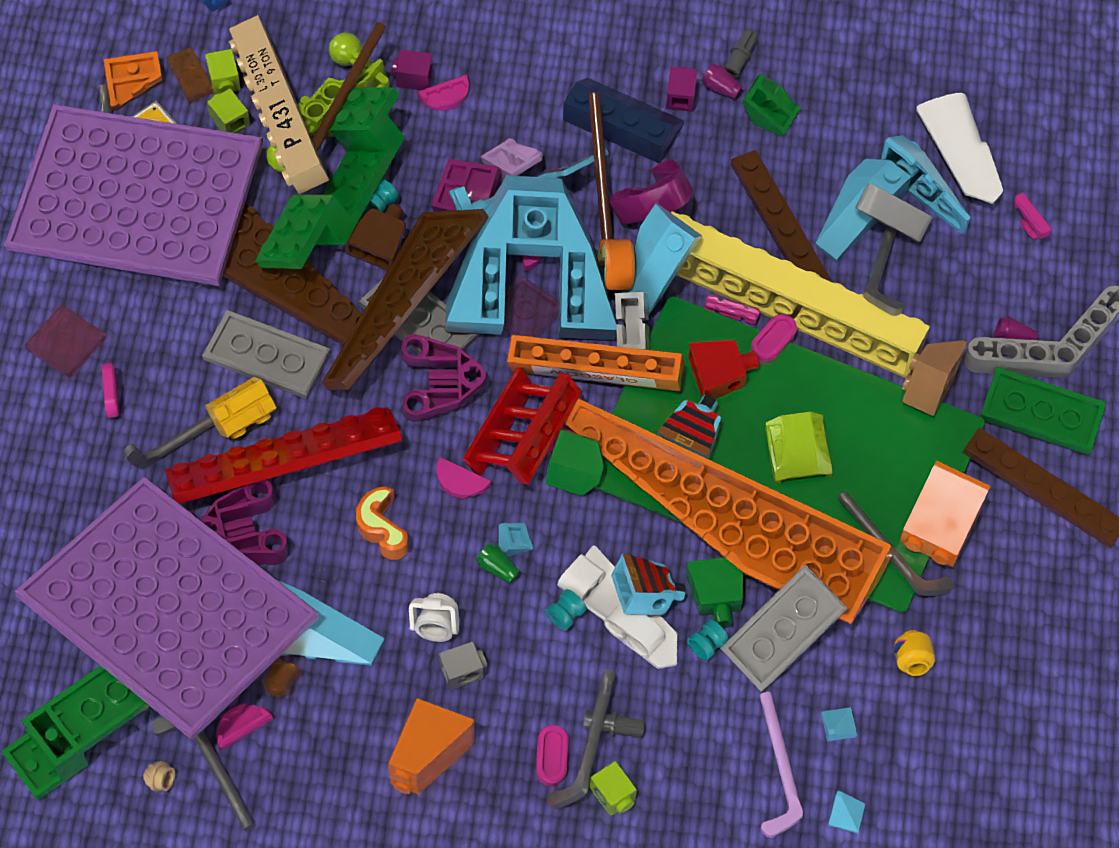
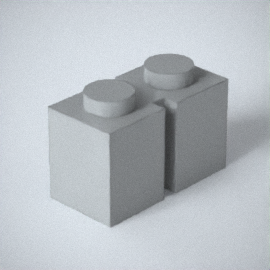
(632, 310)

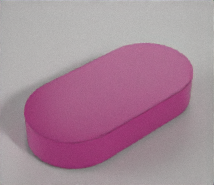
(774, 338)
(110, 390)
(552, 755)

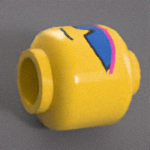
(914, 653)

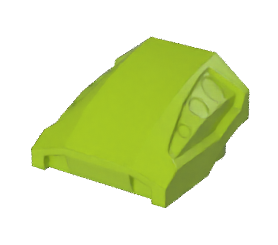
(798, 447)

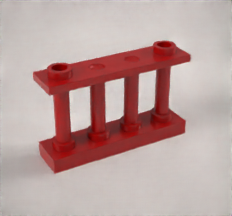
(539, 435)

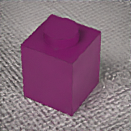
(412, 69)
(681, 88)

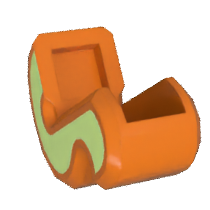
(619, 263)
(376, 527)

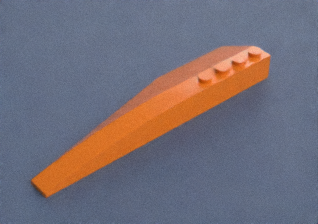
(738, 517)

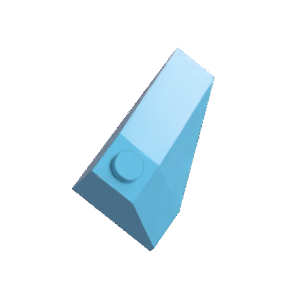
(926, 182)
(846, 223)
(660, 253)
(334, 636)

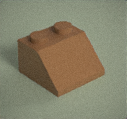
(932, 375)

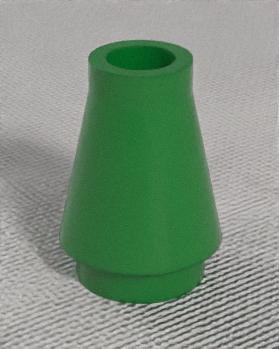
(497, 563)

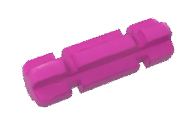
(732, 309)

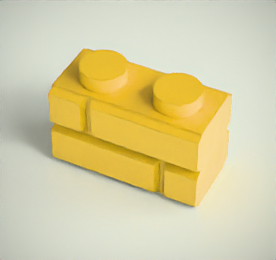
(241, 408)

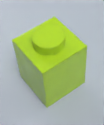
(222, 71)
(228, 112)
(613, 789)

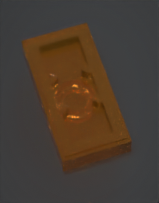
(189, 74)

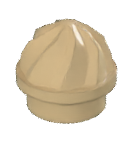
(159, 776)

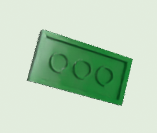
(1043, 410)

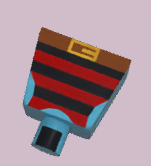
(693, 426)
(645, 586)

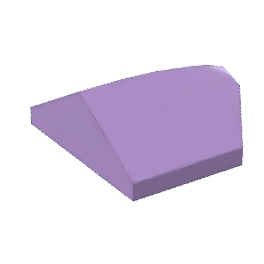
(512, 158)

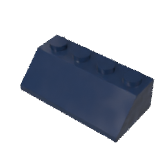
(624, 119)

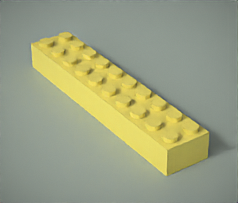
(815, 304)

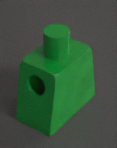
(715, 588)

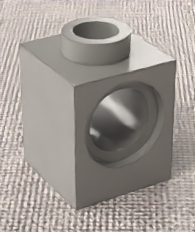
(462, 665)

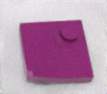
(478, 179)

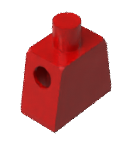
(720, 366)

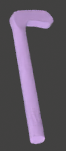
(794, 814)

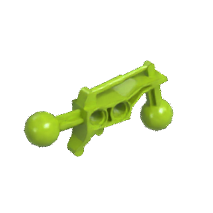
(344, 51)

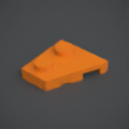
(131, 76)

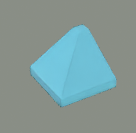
(514, 538)
(839, 724)
(846, 812)

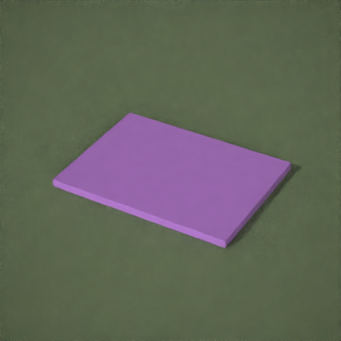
(135, 194)
(167, 607)

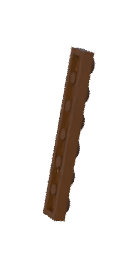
(776, 213)
(1043, 487)

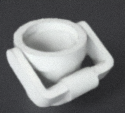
(437, 619)

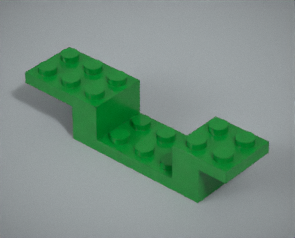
(331, 217)
(69, 727)

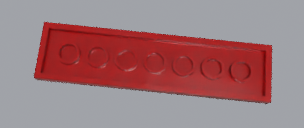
(282, 455)

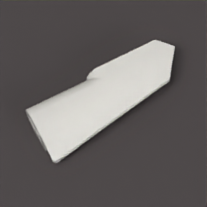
(958, 140)
(645, 634)

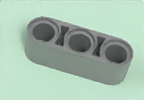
(893, 212)

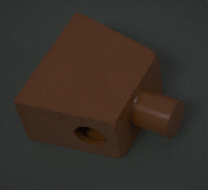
(378, 237)

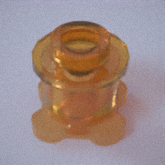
(280, 678)

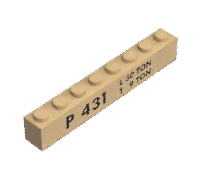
(278, 106)

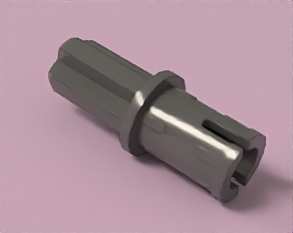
(741, 53)
(618, 724)

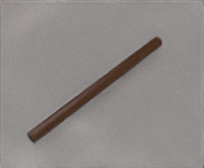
(348, 84)
(600, 166)

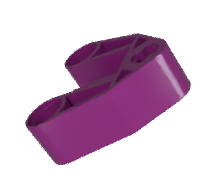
(670, 192)
(440, 355)
(232, 521)

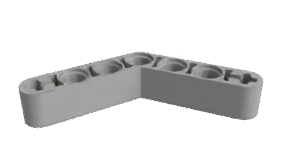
(980, 349)

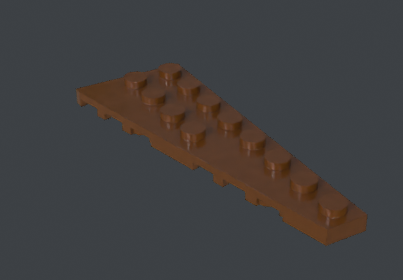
(415, 270)
(295, 291)

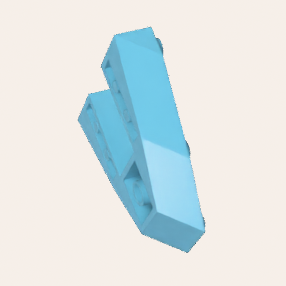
(531, 220)

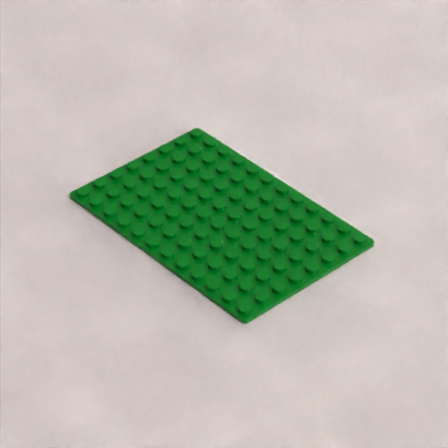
(874, 440)

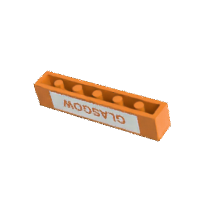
(596, 362)

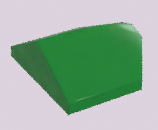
(770, 106)
(575, 463)

